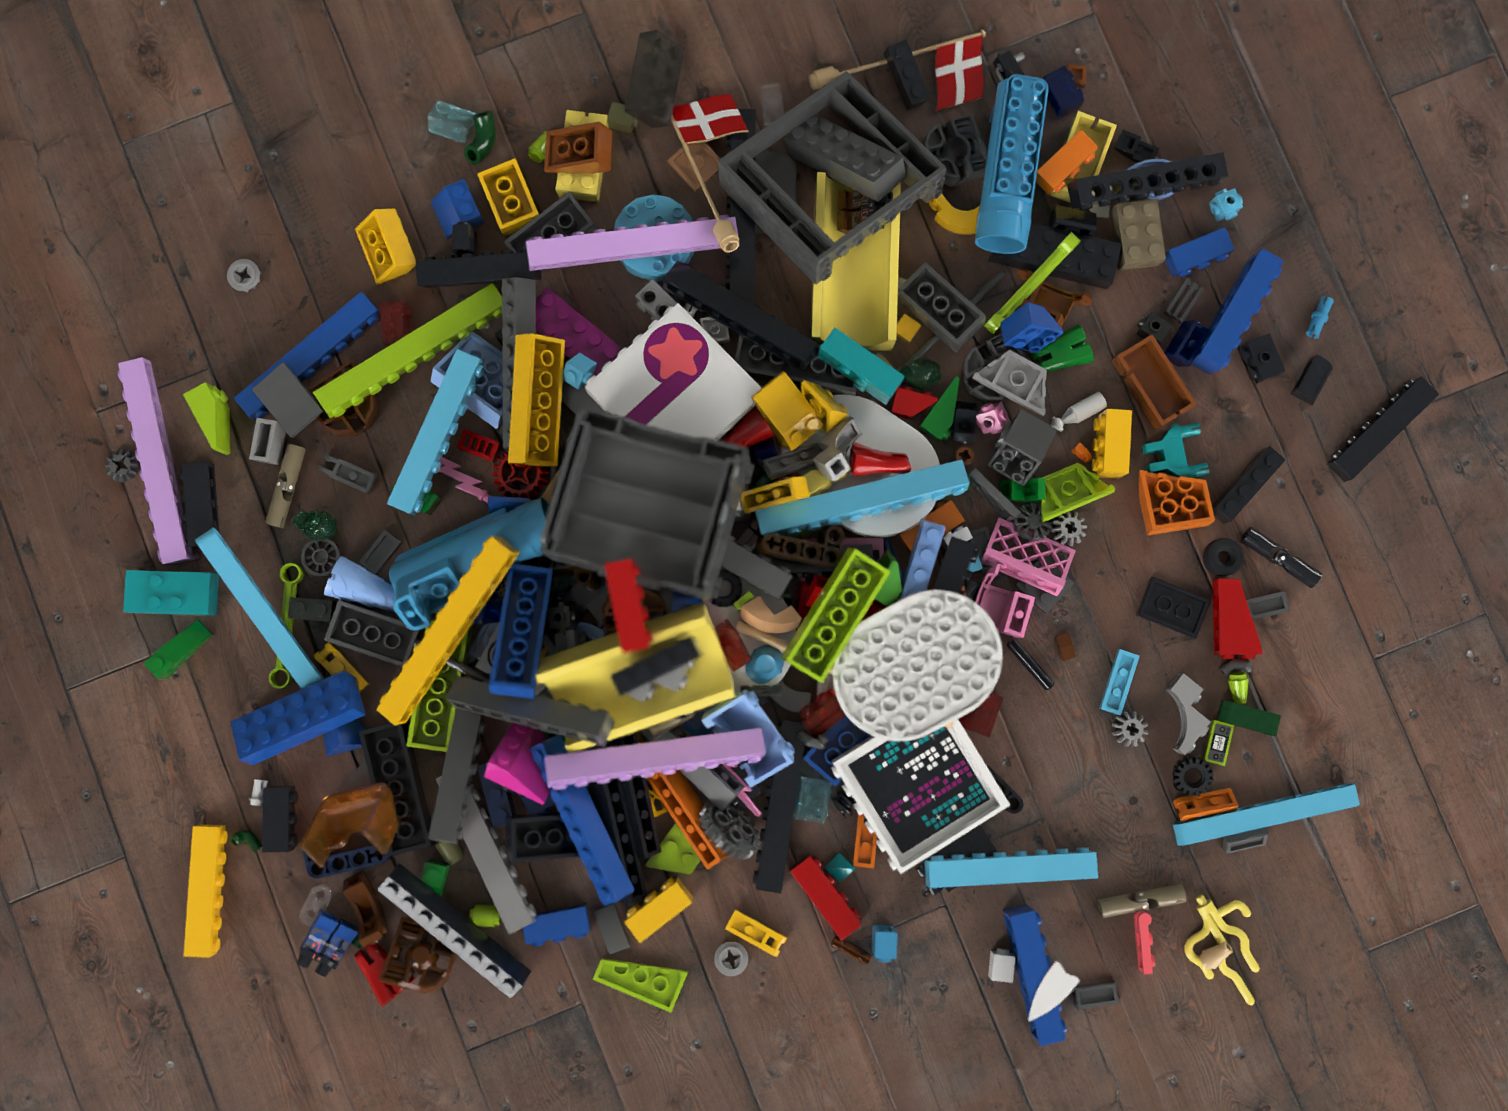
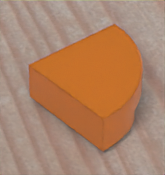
(1081, 452)

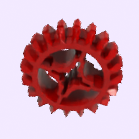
(512, 479)

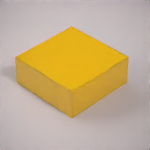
(907, 328)

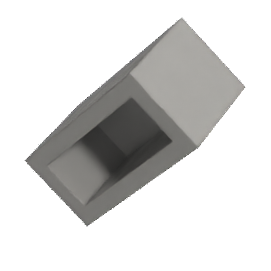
(267, 442)

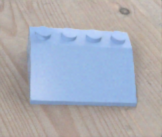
(487, 398)

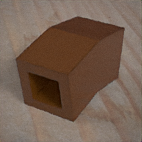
(1065, 646)

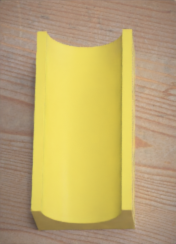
(863, 284)
(584, 674)

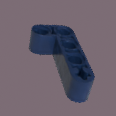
(350, 861)

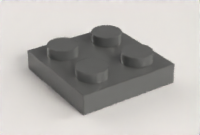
(1043, 599)

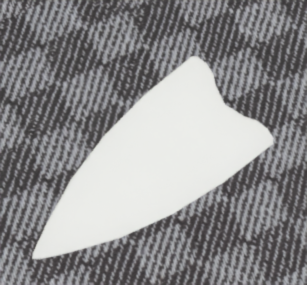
(1052, 990)

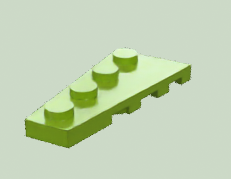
(645, 982)

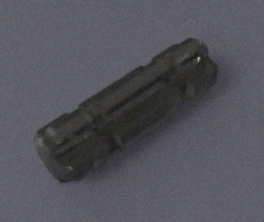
(763, 690)

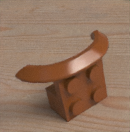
(1054, 299)

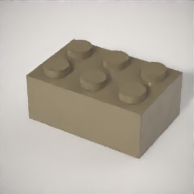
(1140, 233)

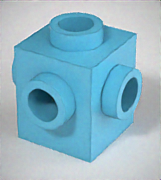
(1226, 204)

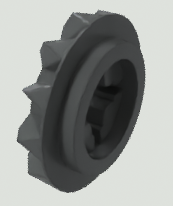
(131, 462)

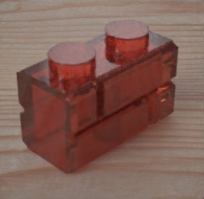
(394, 321)
(821, 713)

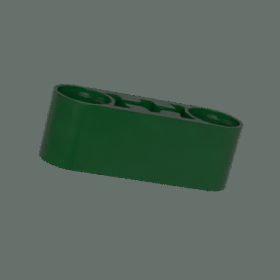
(1249, 718)

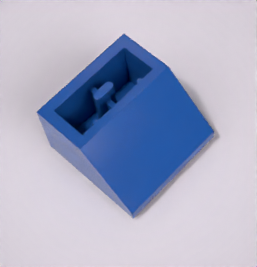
(1030, 328)

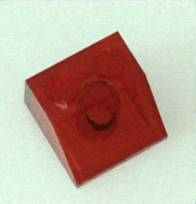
(983, 717)

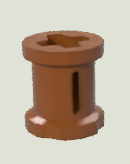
(968, 454)

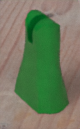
(1065, 351)

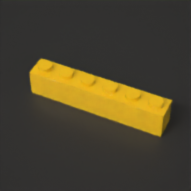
(205, 890)

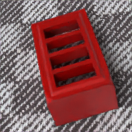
(496, 446)

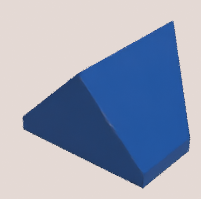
(343, 738)

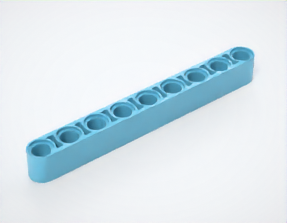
(258, 608)
(1266, 814)

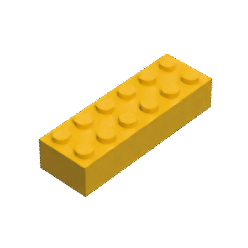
(536, 400)

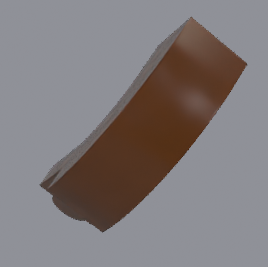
(367, 908)

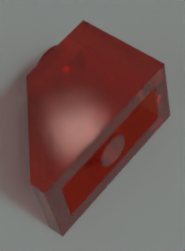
(732, 645)

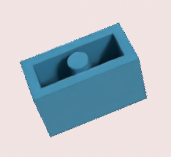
(884, 942)

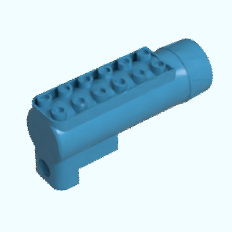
(1011, 164)
(433, 570)

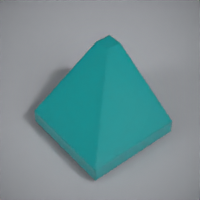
(840, 867)

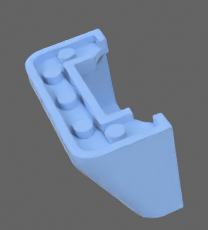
(743, 714)

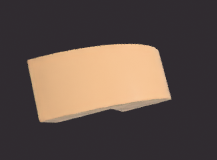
(761, 618)

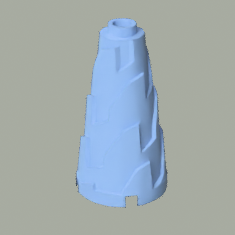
(356, 584)

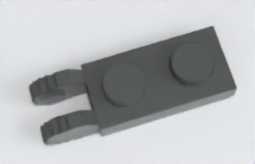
(350, 474)

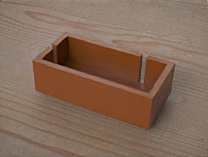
(1153, 382)

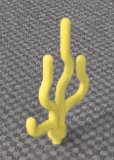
(1212, 918)

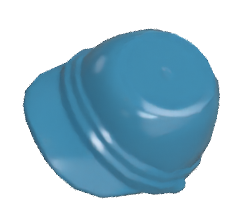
(764, 664)

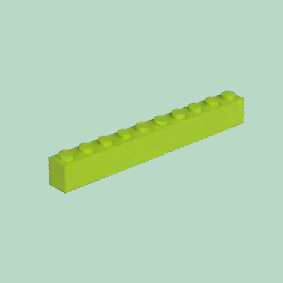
(410, 351)

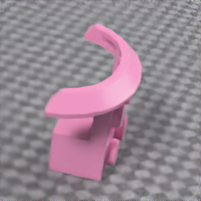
(1006, 608)

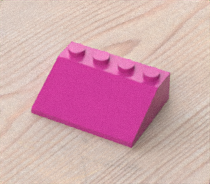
(514, 765)

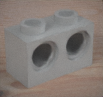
(662, 301)

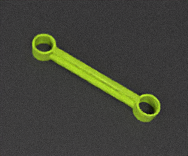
(1033, 282)
(290, 590)

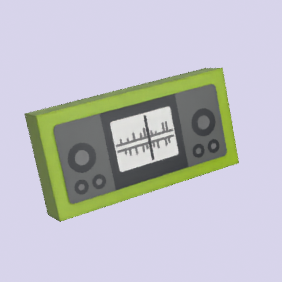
(1218, 742)

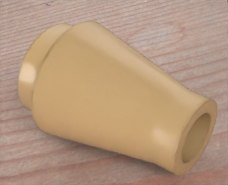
(1215, 955)

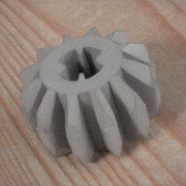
(1076, 526)
(1127, 736)

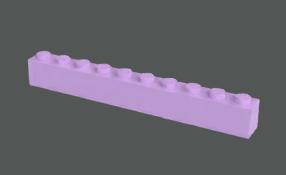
(623, 243)
(155, 461)
(654, 757)

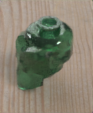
(921, 373)
(315, 524)

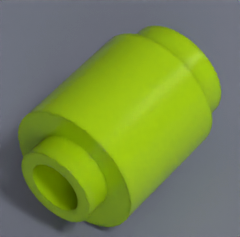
(485, 915)

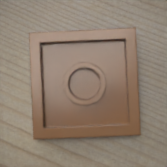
(704, 158)

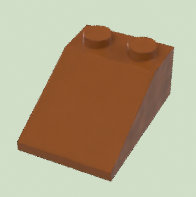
(579, 149)

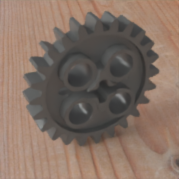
(739, 839)

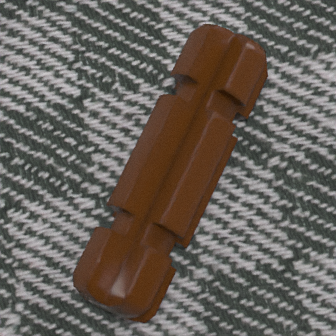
(851, 950)

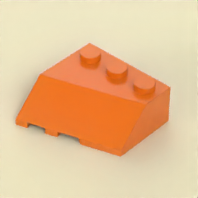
(1173, 503)

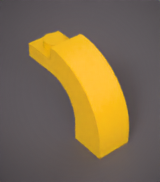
(953, 219)

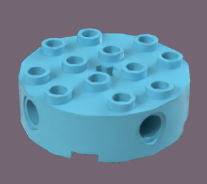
(649, 211)

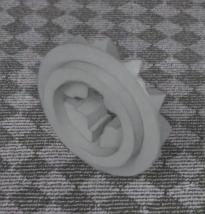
(241, 266)
(726, 967)

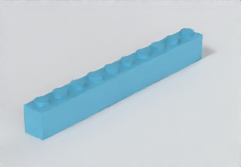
(864, 500)

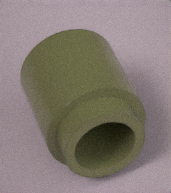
(450, 852)

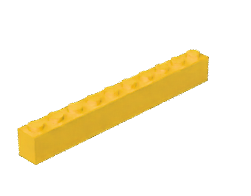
(447, 630)

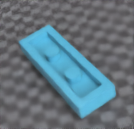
(1119, 682)

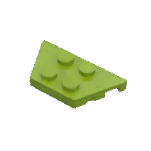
(1071, 489)
(676, 854)

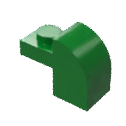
(1030, 492)

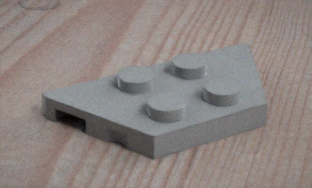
(1017, 380)

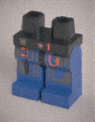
(326, 942)

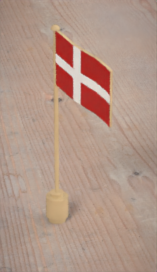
(956, 71)
(705, 122)

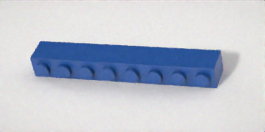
(317, 348)
(586, 830)

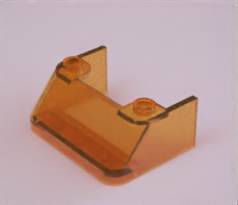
(347, 812)

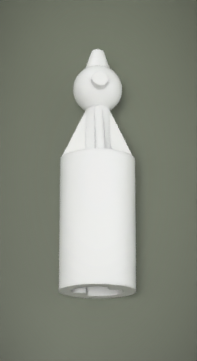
(1080, 411)

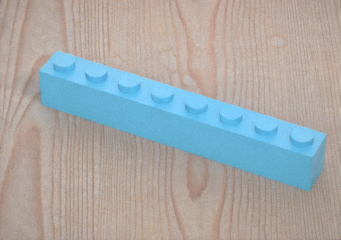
(436, 432)
(1010, 868)

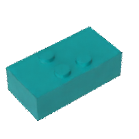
(860, 366)
(171, 593)

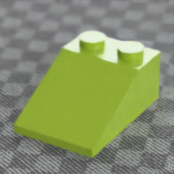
(212, 414)

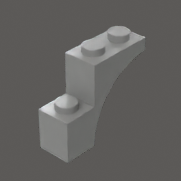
(835, 445)
(673, 681)
(1193, 724)

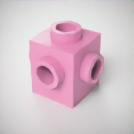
(992, 418)

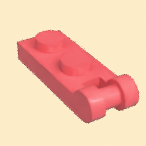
(1143, 942)

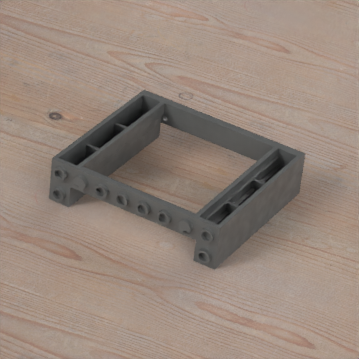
(783, 219)

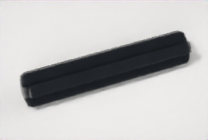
(1030, 664)

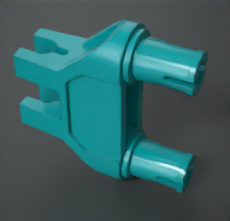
(1172, 453)

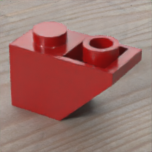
(910, 404)

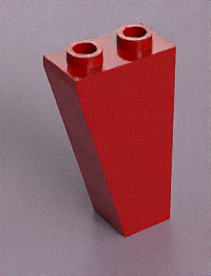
(1232, 621)

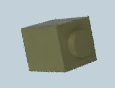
(621, 120)

